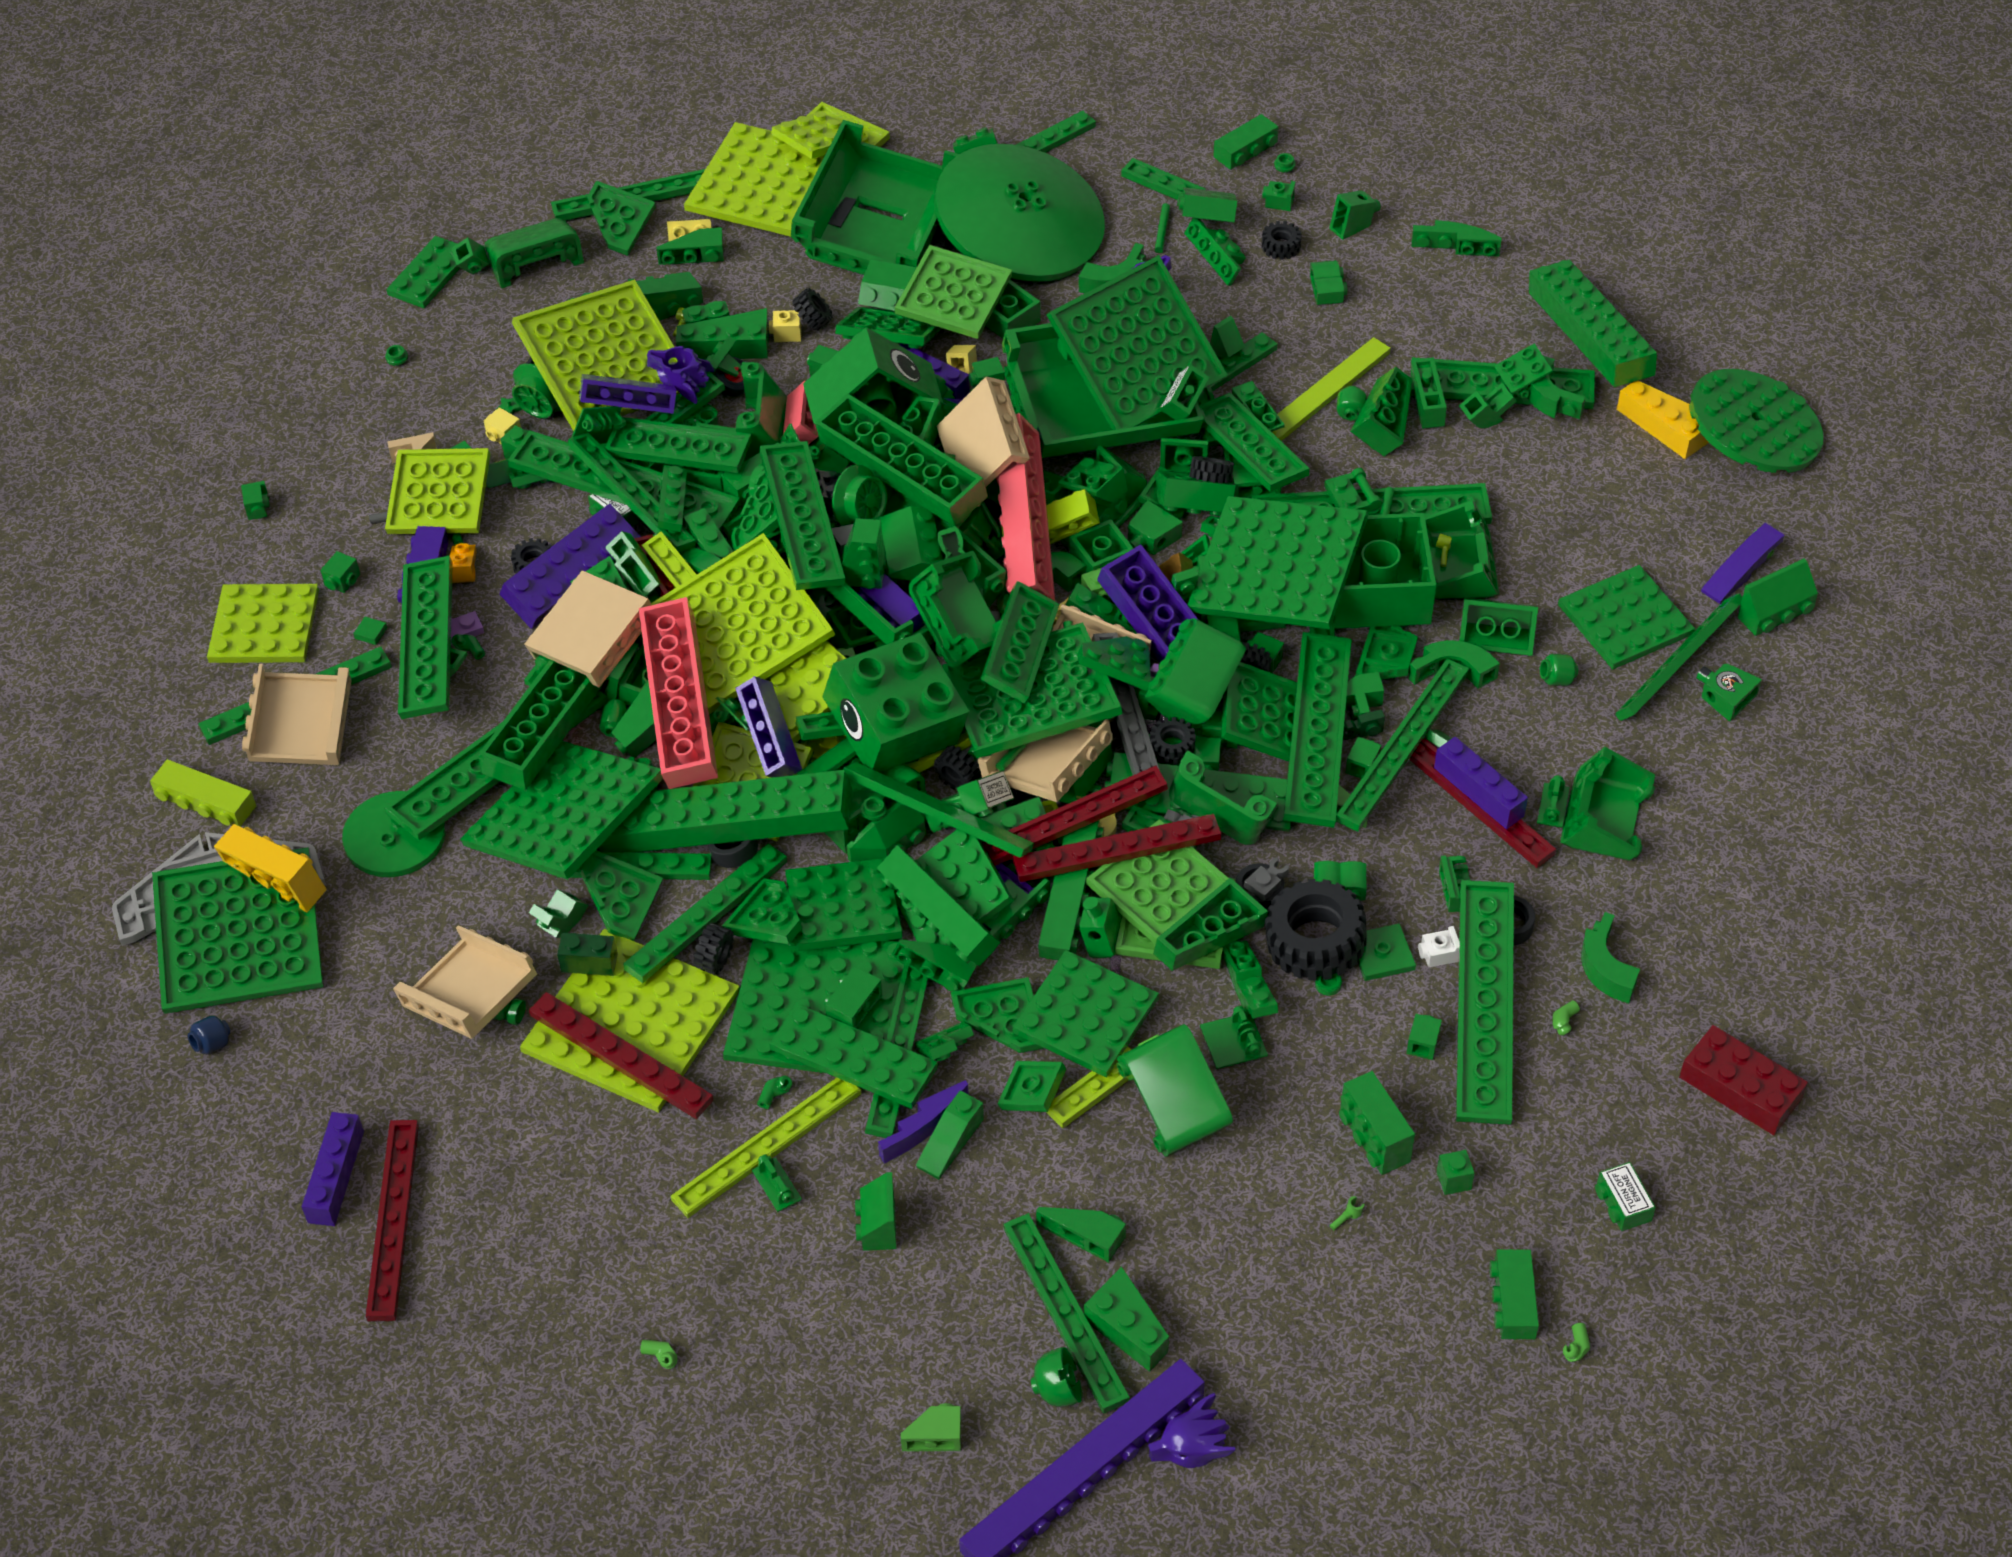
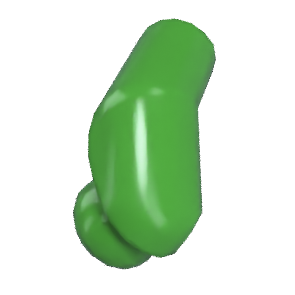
(1562, 1015)
(1579, 1346)
(662, 1351)

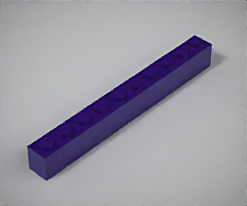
(1084, 1465)

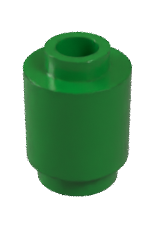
(611, 715)

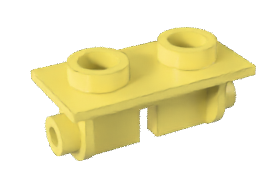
(680, 228)

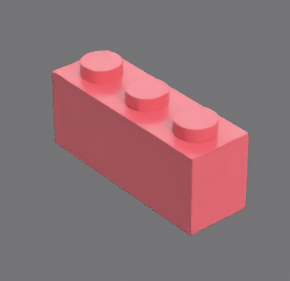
(799, 415)

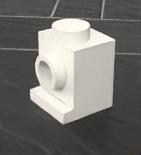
(1440, 947)

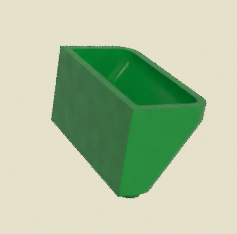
(1194, 672)

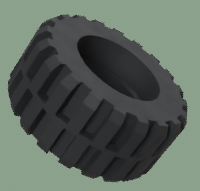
(1312, 903)

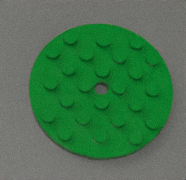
(1782, 439)

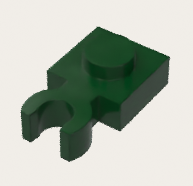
(1366, 725)

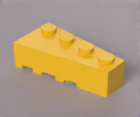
(1662, 417)
(271, 865)

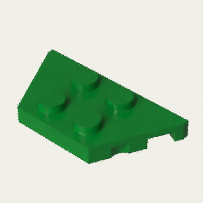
(1387, 652)

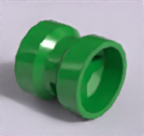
(512, 1012)

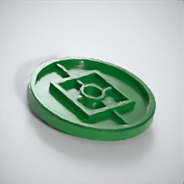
(384, 847)

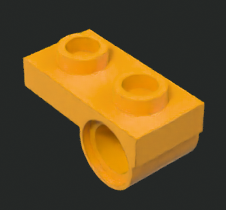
(463, 560)

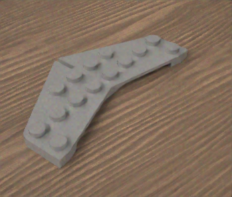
(135, 909)

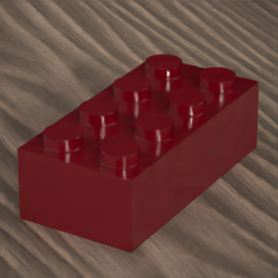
(1743, 1080)

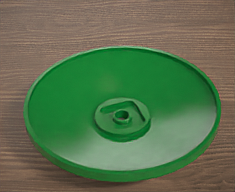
(1036, 239)

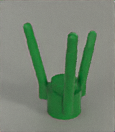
(992, 545)

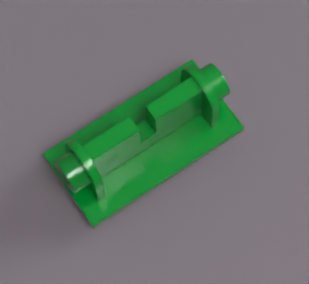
(1553, 802)
(775, 1183)

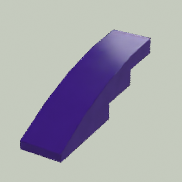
(1742, 563)
(920, 1125)

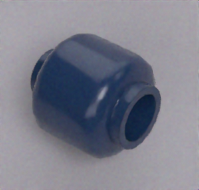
(209, 1035)

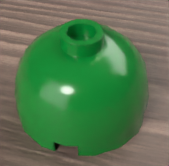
(1056, 1378)

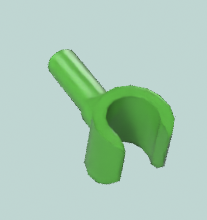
(1350, 1212)

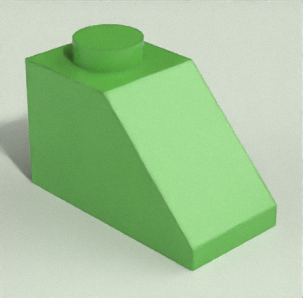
(934, 1430)

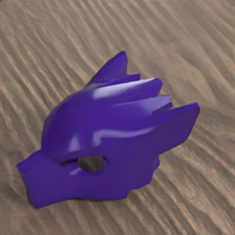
(685, 374)
(1194, 1436)

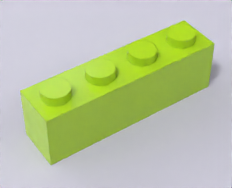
(1070, 515)
(202, 793)

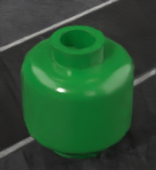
(1350, 402)
(1558, 669)

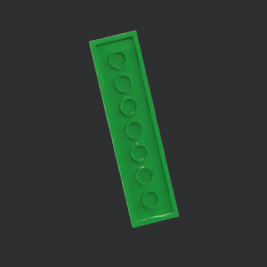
(1463, 378)
(802, 516)
(425, 638)

